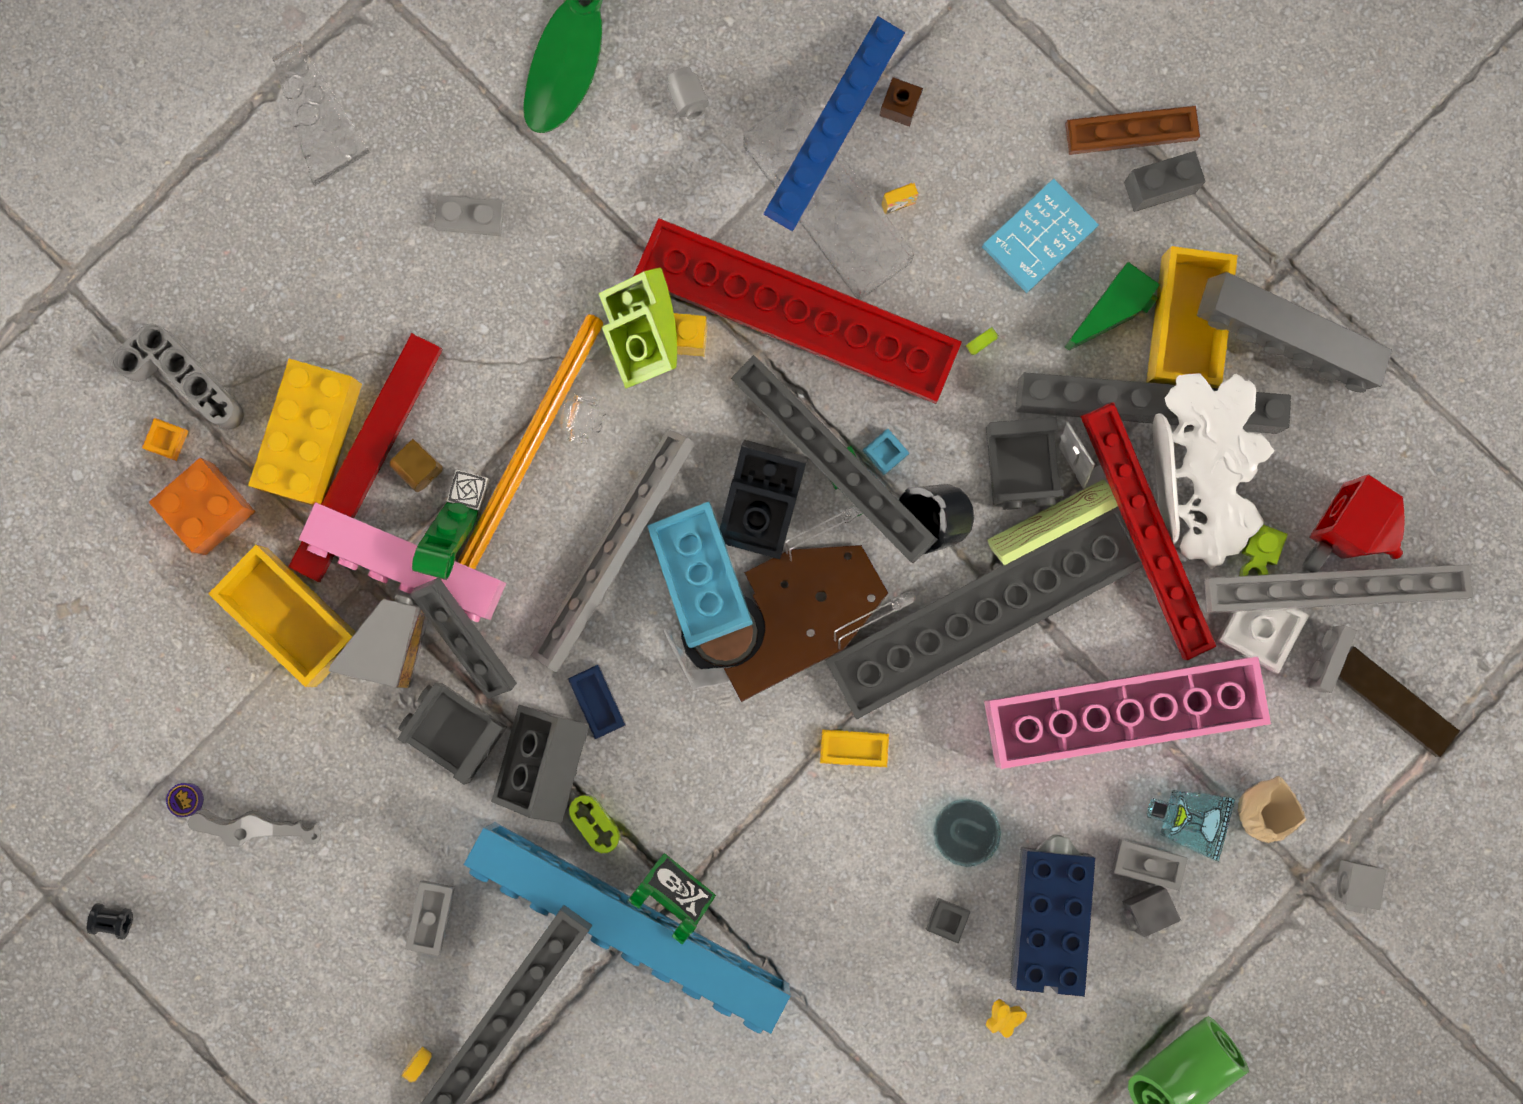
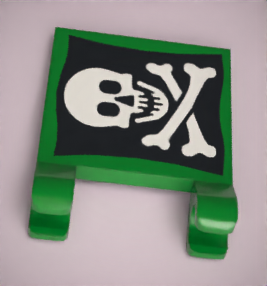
(677, 893)

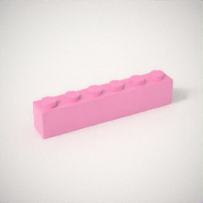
(392, 558)

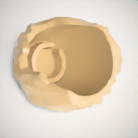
(1270, 810)

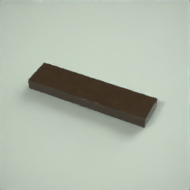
(1397, 703)

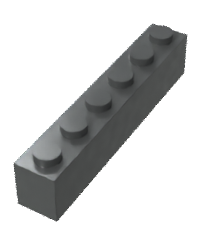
(1293, 332)

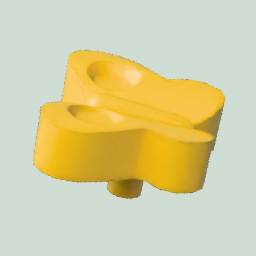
(1005, 1018)

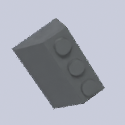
(540, 764)

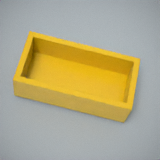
(1180, 338)
(305, 433)
(283, 615)

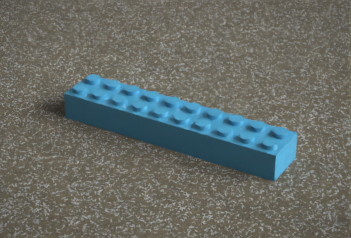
(639, 933)

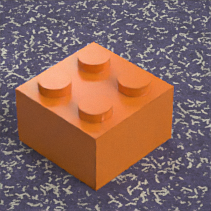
(202, 506)

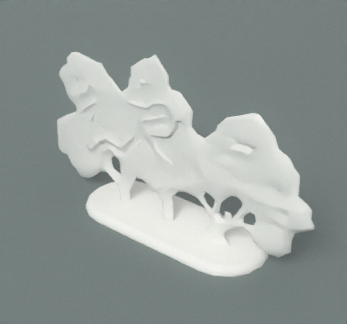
(1215, 460)

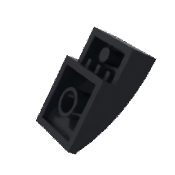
(762, 498)

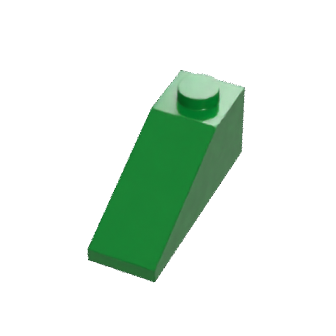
(1120, 302)

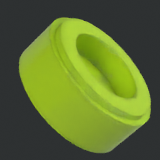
(982, 341)

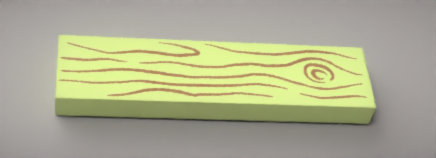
(1053, 522)

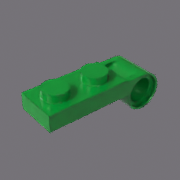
(443, 539)

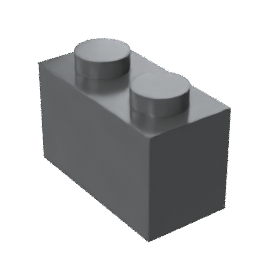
(1164, 181)

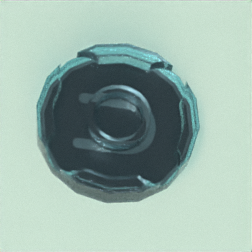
(966, 832)

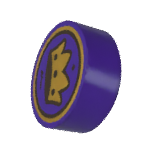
(184, 799)

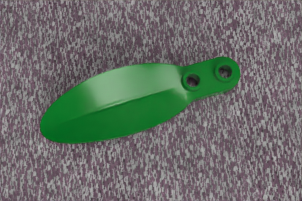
(563, 65)

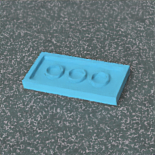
(699, 575)

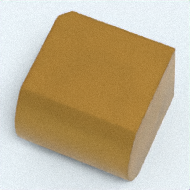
(416, 465)

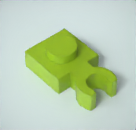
(1263, 549)

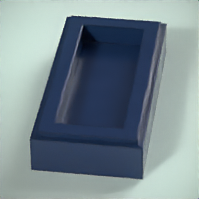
(596, 701)

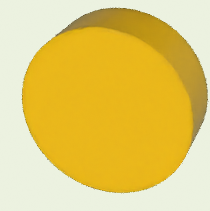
(417, 1065)

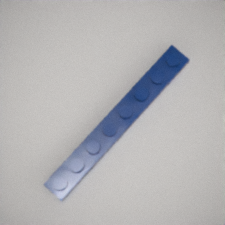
(834, 124)

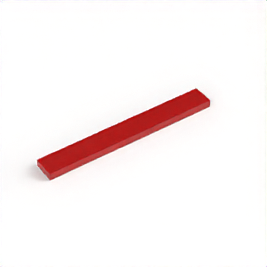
(373, 443)
(1148, 531)

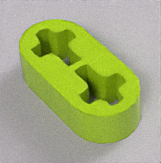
(588, 829)

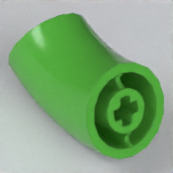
(1190, 1068)

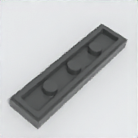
(463, 638)

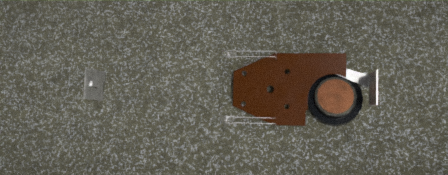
(778, 638)

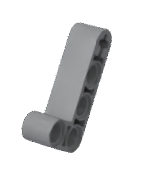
(186, 380)

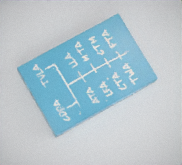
(1040, 235)

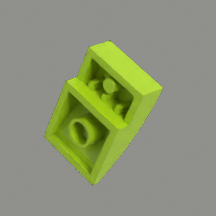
(641, 327)

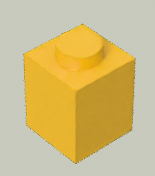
(691, 334)

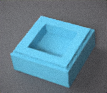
(885, 452)

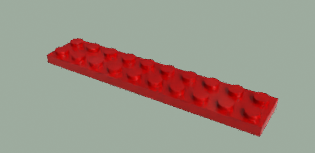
(800, 311)

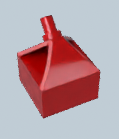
(1363, 520)

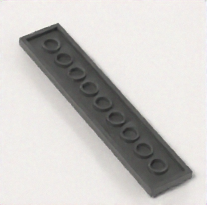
(984, 613)

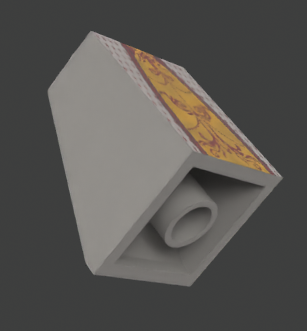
(385, 645)

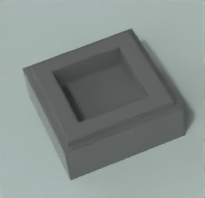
(948, 920)

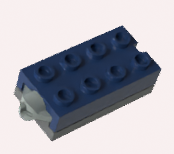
(1052, 918)

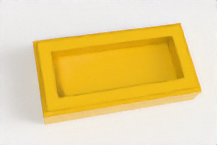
(854, 748)

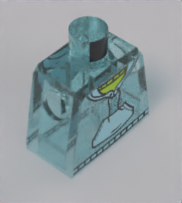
(1194, 820)

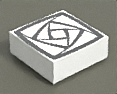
(468, 489)

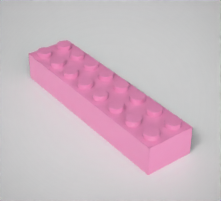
(1127, 712)

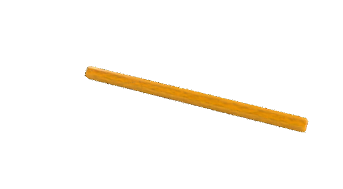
(531, 441)

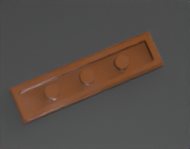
(1132, 130)

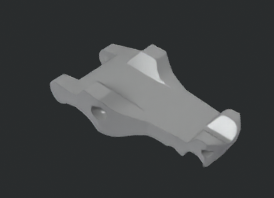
(248, 826)

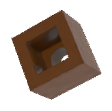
(901, 110)

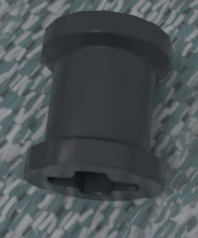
(109, 921)

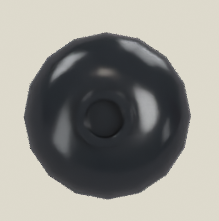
(943, 511)

